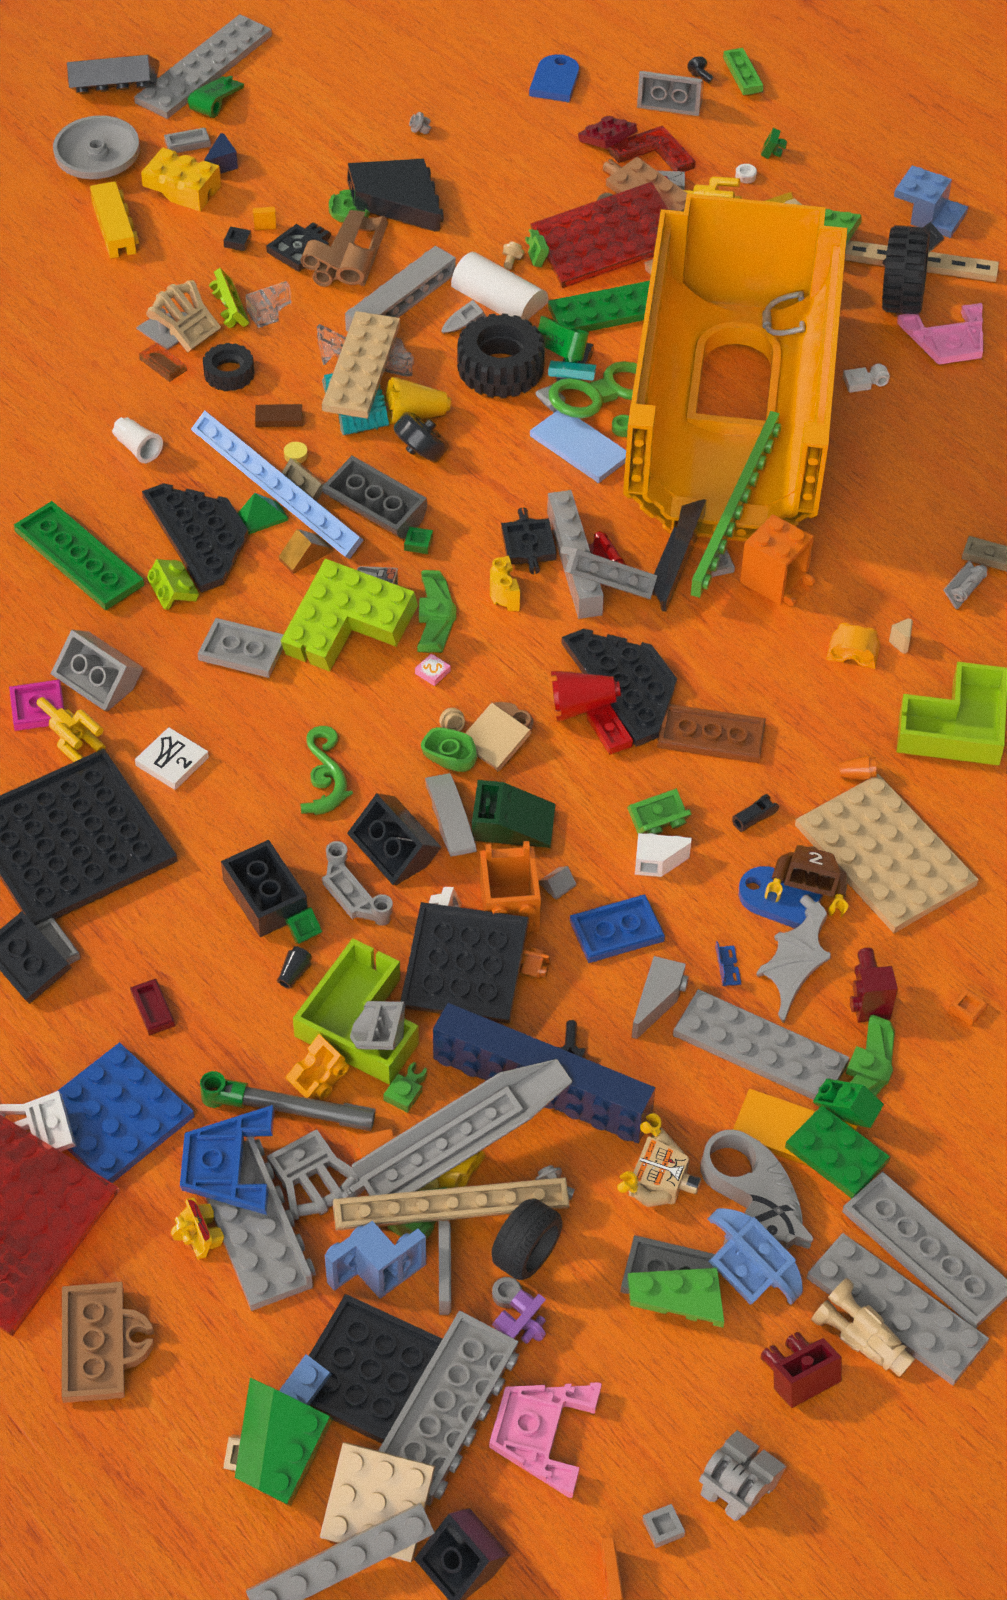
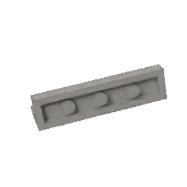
(609, 572)

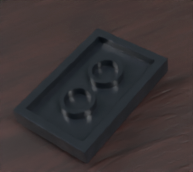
(29, 958)

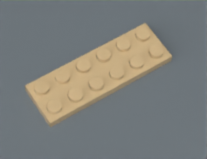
(361, 364)

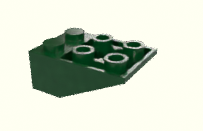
(511, 815)

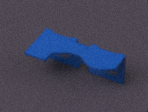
(726, 965)

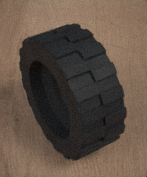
(228, 379)

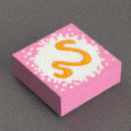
(432, 669)

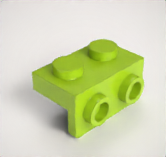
(171, 582)

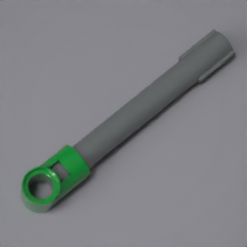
(239, 1094)

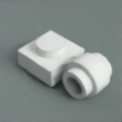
(861, 380)

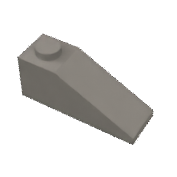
(660, 993)

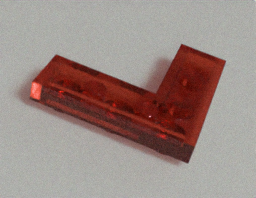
(656, 140)

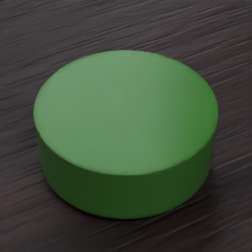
(620, 425)

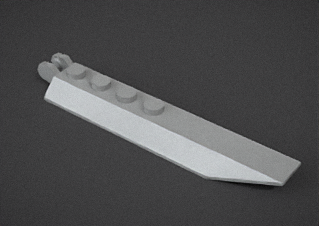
(459, 1130)

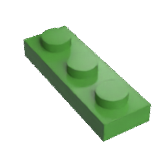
(743, 71)

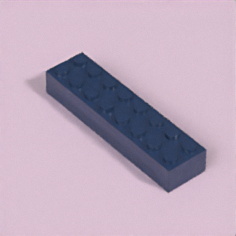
(596, 1092)

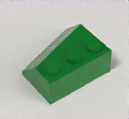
(278, 1441)

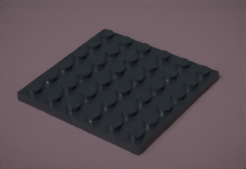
(76, 838)

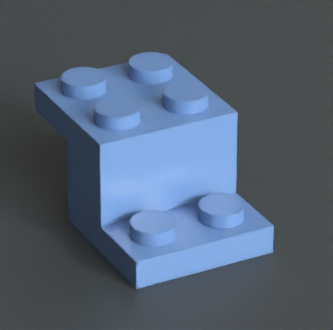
(930, 198)
(375, 1259)

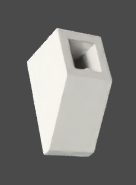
(660, 853)

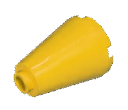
(414, 398)

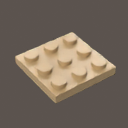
(371, 1489)

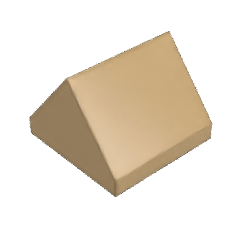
(901, 635)

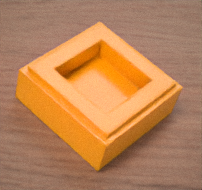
(264, 218)

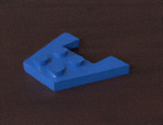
(214, 1160)

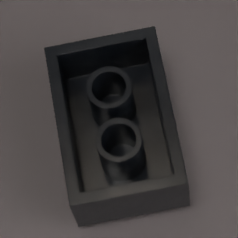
(263, 887)

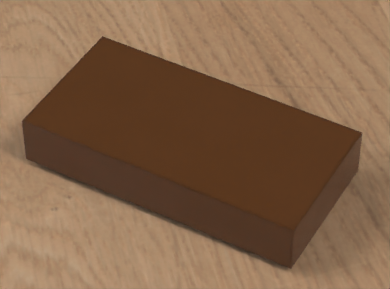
(278, 415)

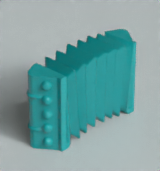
(376, 419)

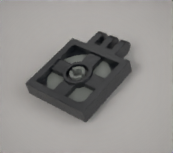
(292, 243)

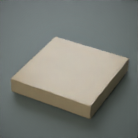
(497, 736)

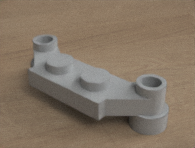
(350, 892)

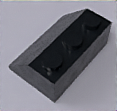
(393, 839)

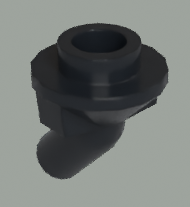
(697, 66)

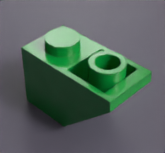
(849, 1102)

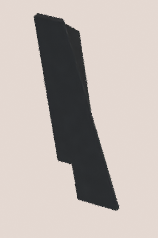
(678, 551)

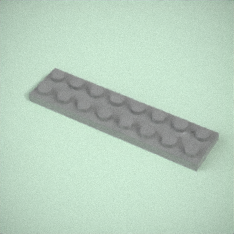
(203, 65)

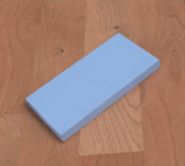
(580, 445)

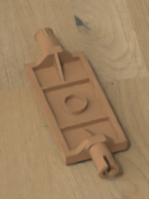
(639, 173)

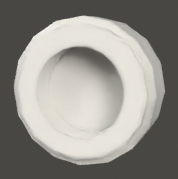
(746, 173)

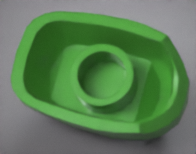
(450, 749)

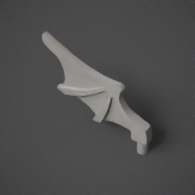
(797, 955)

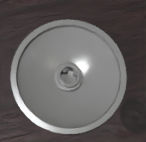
(96, 147)

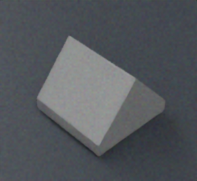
(543, 395)
(558, 882)

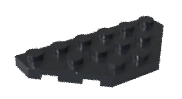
(201, 530)
(642, 674)

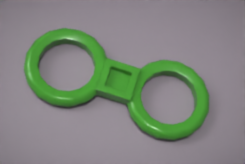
(599, 391)

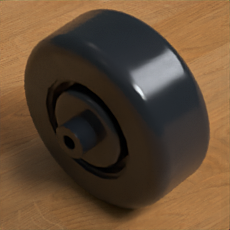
(420, 437)

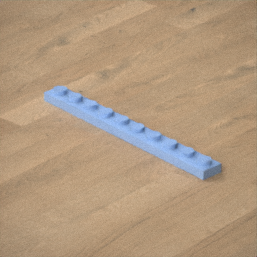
(277, 485)

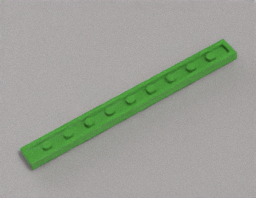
(734, 507)

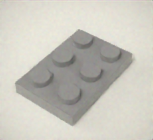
(241, 647)

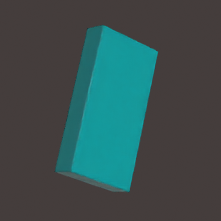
(572, 370)

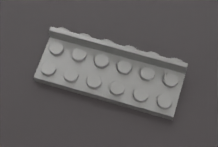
(260, 1245)
(452, 1398)

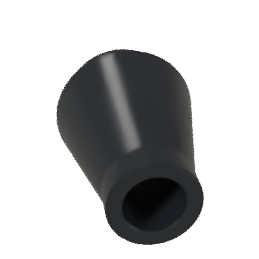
(294, 966)

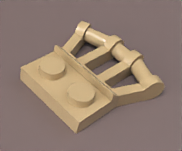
(192, 328)

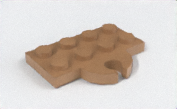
(99, 1341)

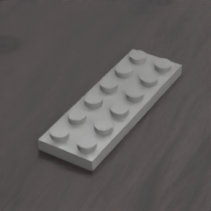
(759, 1045)
(928, 1249)
(919, 1321)

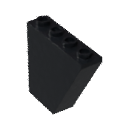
(396, 191)

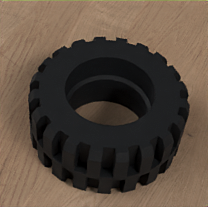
(905, 269)
(500, 336)

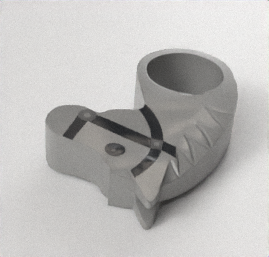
(764, 1192)

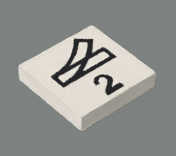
(171, 758)

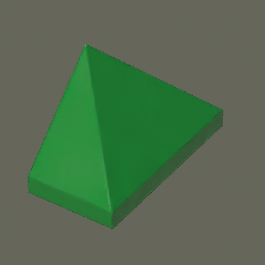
(261, 513)

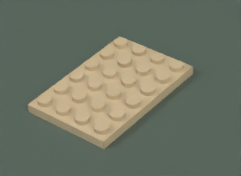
(887, 853)

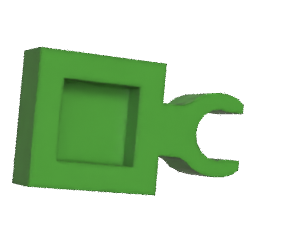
(538, 248)
(405, 1090)

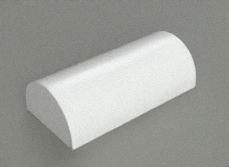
(497, 287)

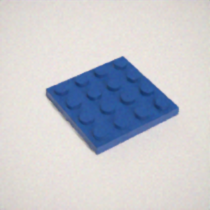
(120, 1113)

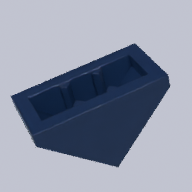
(223, 154)

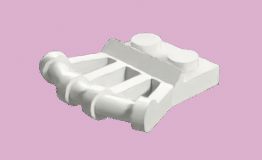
(45, 1119)

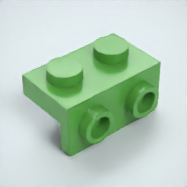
(659, 812)

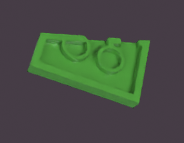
(682, 1292)

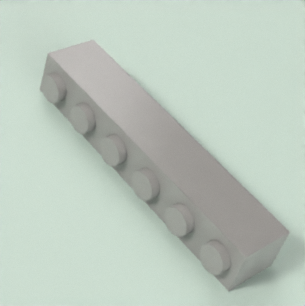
(407, 286)
(569, 533)

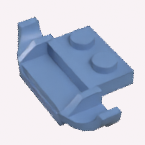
(753, 1258)

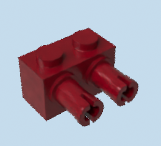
(874, 988)
(806, 1371)

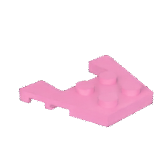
(950, 341)
(529, 1425)

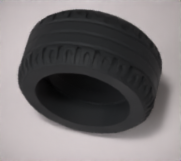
(526, 1239)

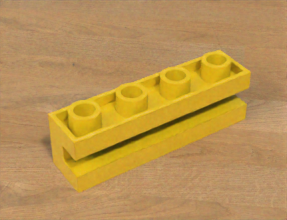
(113, 218)

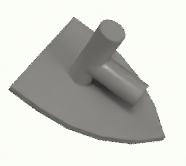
(159, 332)

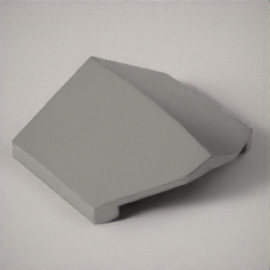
(379, 1026)

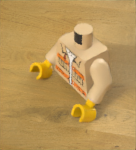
(660, 1169)

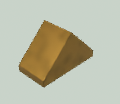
(303, 550)

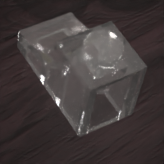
(266, 303)

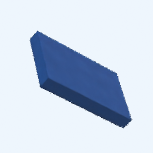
(616, 928)

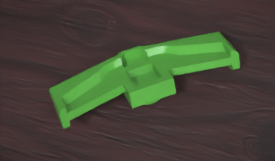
(435, 611)
(874, 1064)

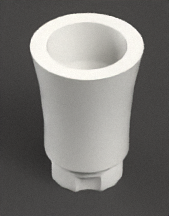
(139, 440)

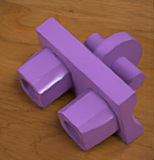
(527, 1307)

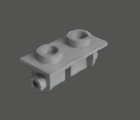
(964, 583)

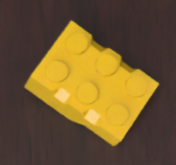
(182, 178)

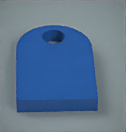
(555, 80)
(785, 911)

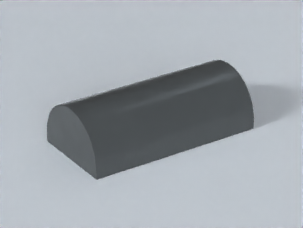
(376, 497)

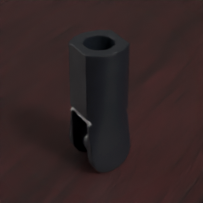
(754, 814)

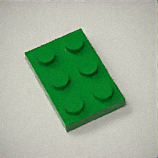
(837, 1152)

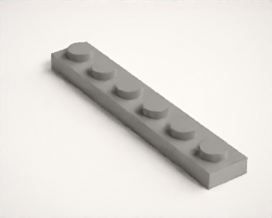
(346, 1557)

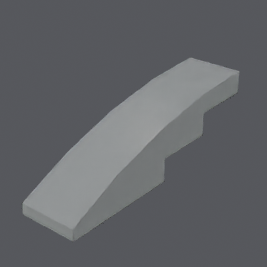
(450, 815)

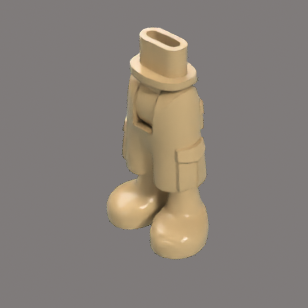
(866, 1332)

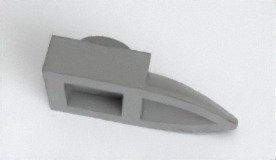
(463, 317)

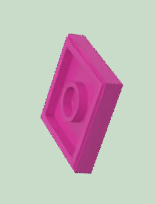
(24, 703)

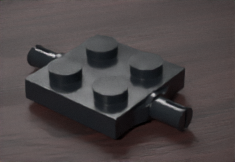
(528, 541)

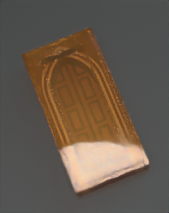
(162, 362)

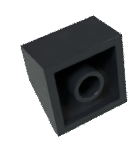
(461, 1555)

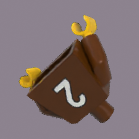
(811, 871)

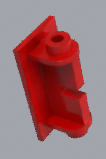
(604, 548)

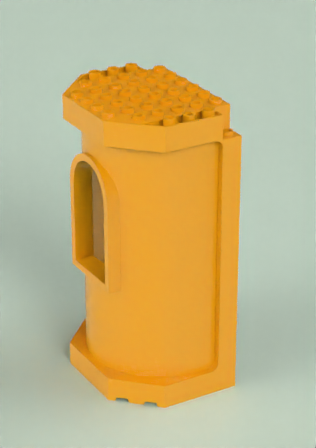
(708, 290)

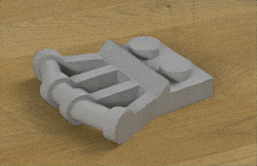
(304, 1159)

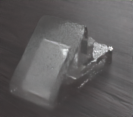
(329, 343)

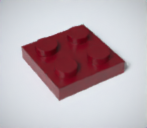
(607, 132)

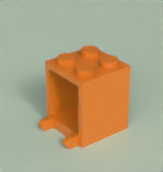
(777, 560)
(511, 883)

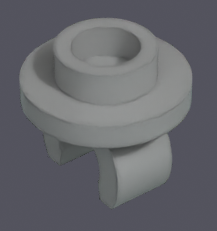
(420, 123)

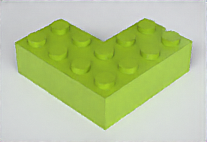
(343, 602)
(960, 728)
(340, 1001)

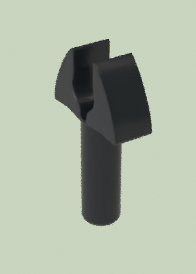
(570, 1039)

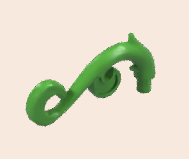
(319, 773)

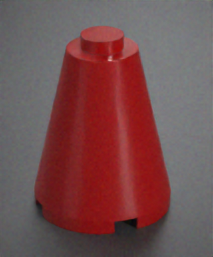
(582, 693)

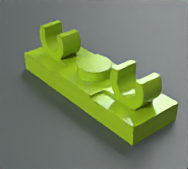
(224, 289)

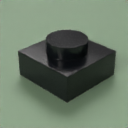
(237, 238)

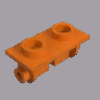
(533, 963)

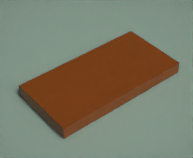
(712, 733)

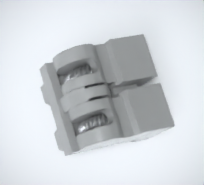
(739, 1476)

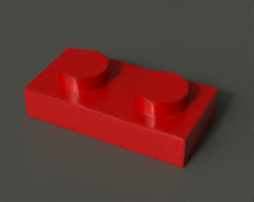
(609, 729)

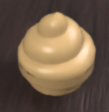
(452, 719)

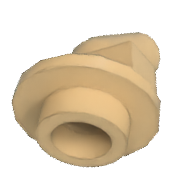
(512, 251)

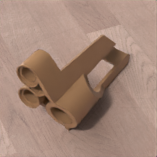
(344, 258)

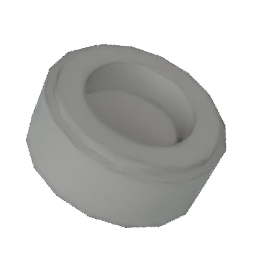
(504, 1291)

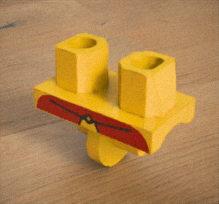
(193, 1230)

